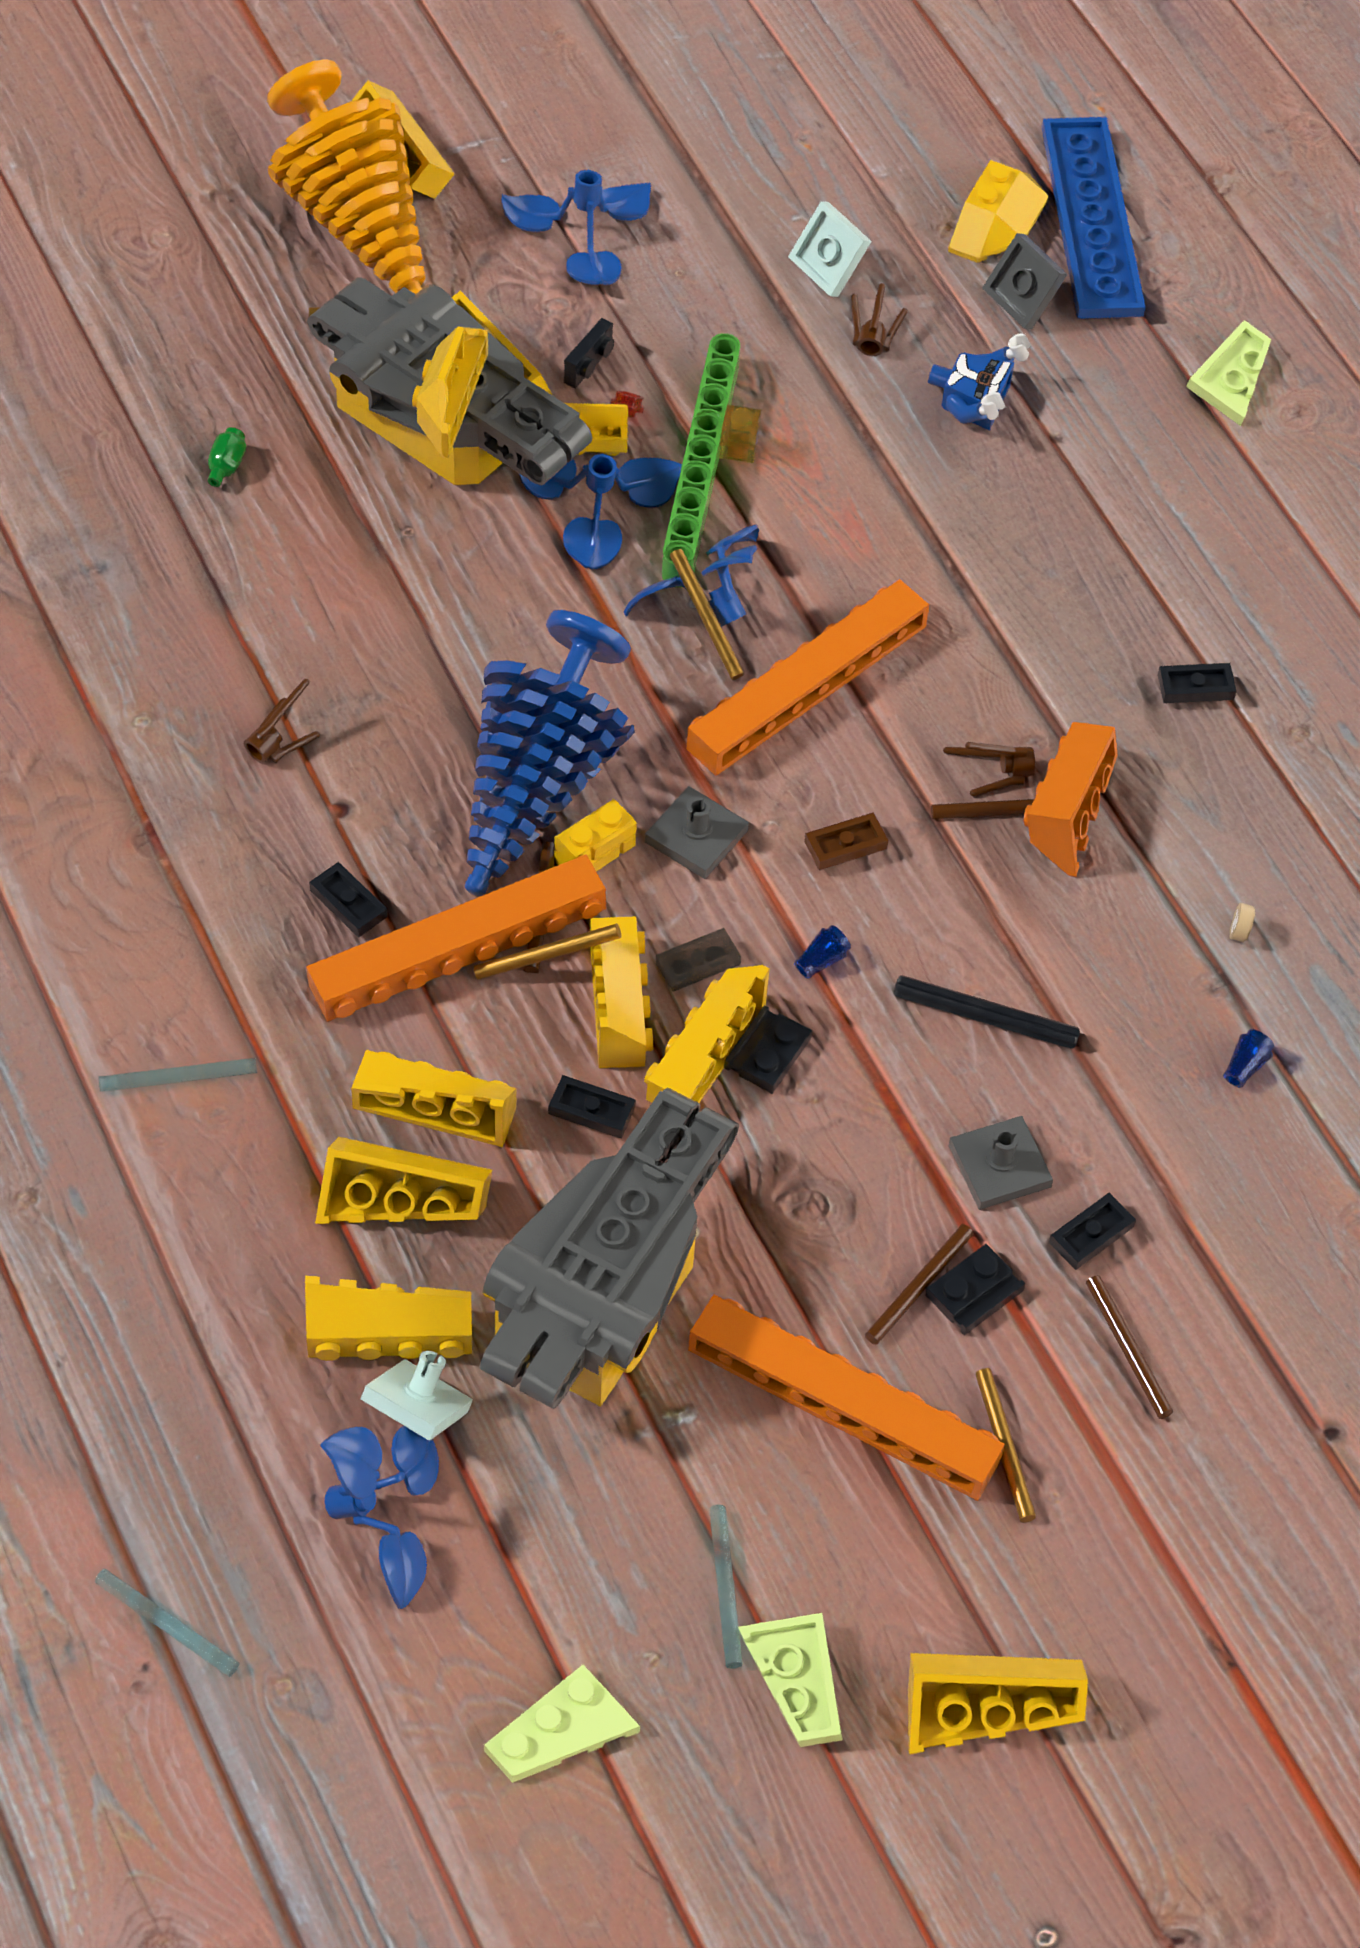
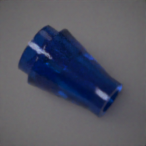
(824, 950)
(1249, 1055)

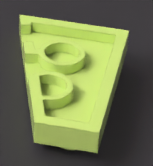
(1232, 372)
(798, 1673)
(561, 1724)

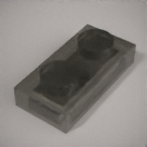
(698, 959)

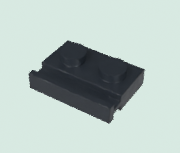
(768, 1049)
(975, 1289)

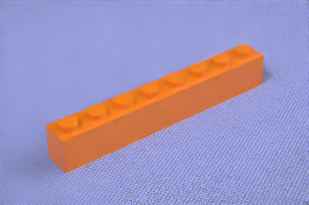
(806, 677)
(456, 938)
(846, 1396)

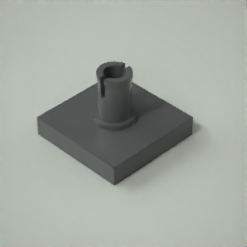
(1024, 281)
(696, 832)
(1000, 1162)

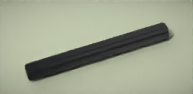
(986, 1011)

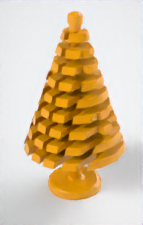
(350, 171)

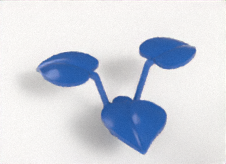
(623, 203)
(598, 542)
(723, 600)
(356, 1458)

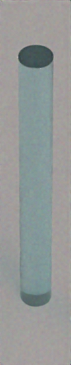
(177, 1074)
(725, 1587)
(167, 1622)

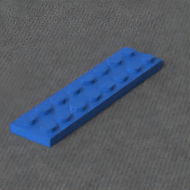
(1092, 218)

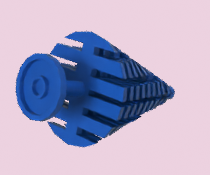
(540, 743)

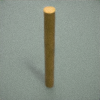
(706, 614)
(547, 951)
(1009, 1457)

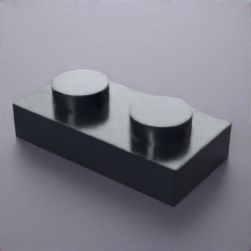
(587, 354)
(1196, 683)
(348, 899)
(591, 1106)
(1092, 1231)

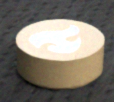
(1242, 922)

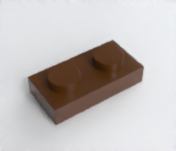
(846, 841)

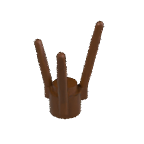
(872, 336)
(266, 740)
(1013, 760)

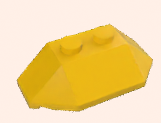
(995, 211)
(449, 385)

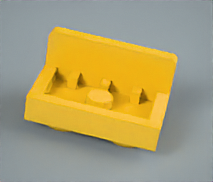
(608, 427)

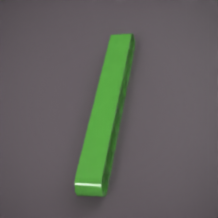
(702, 452)

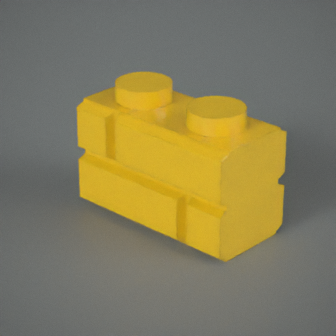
(599, 835)

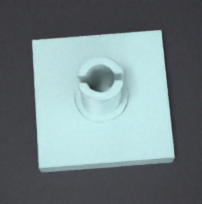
(829, 249)
(418, 1396)

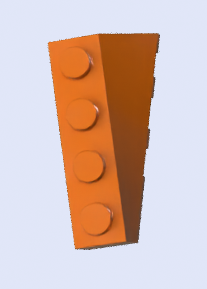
(1071, 793)

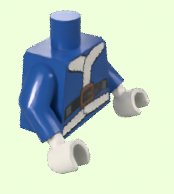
(979, 382)

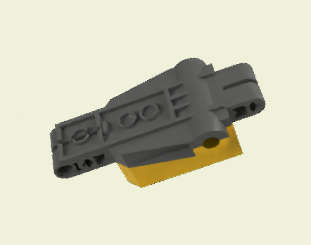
(381, 358)
(604, 1258)

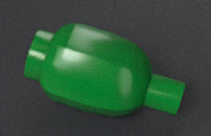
(226, 455)

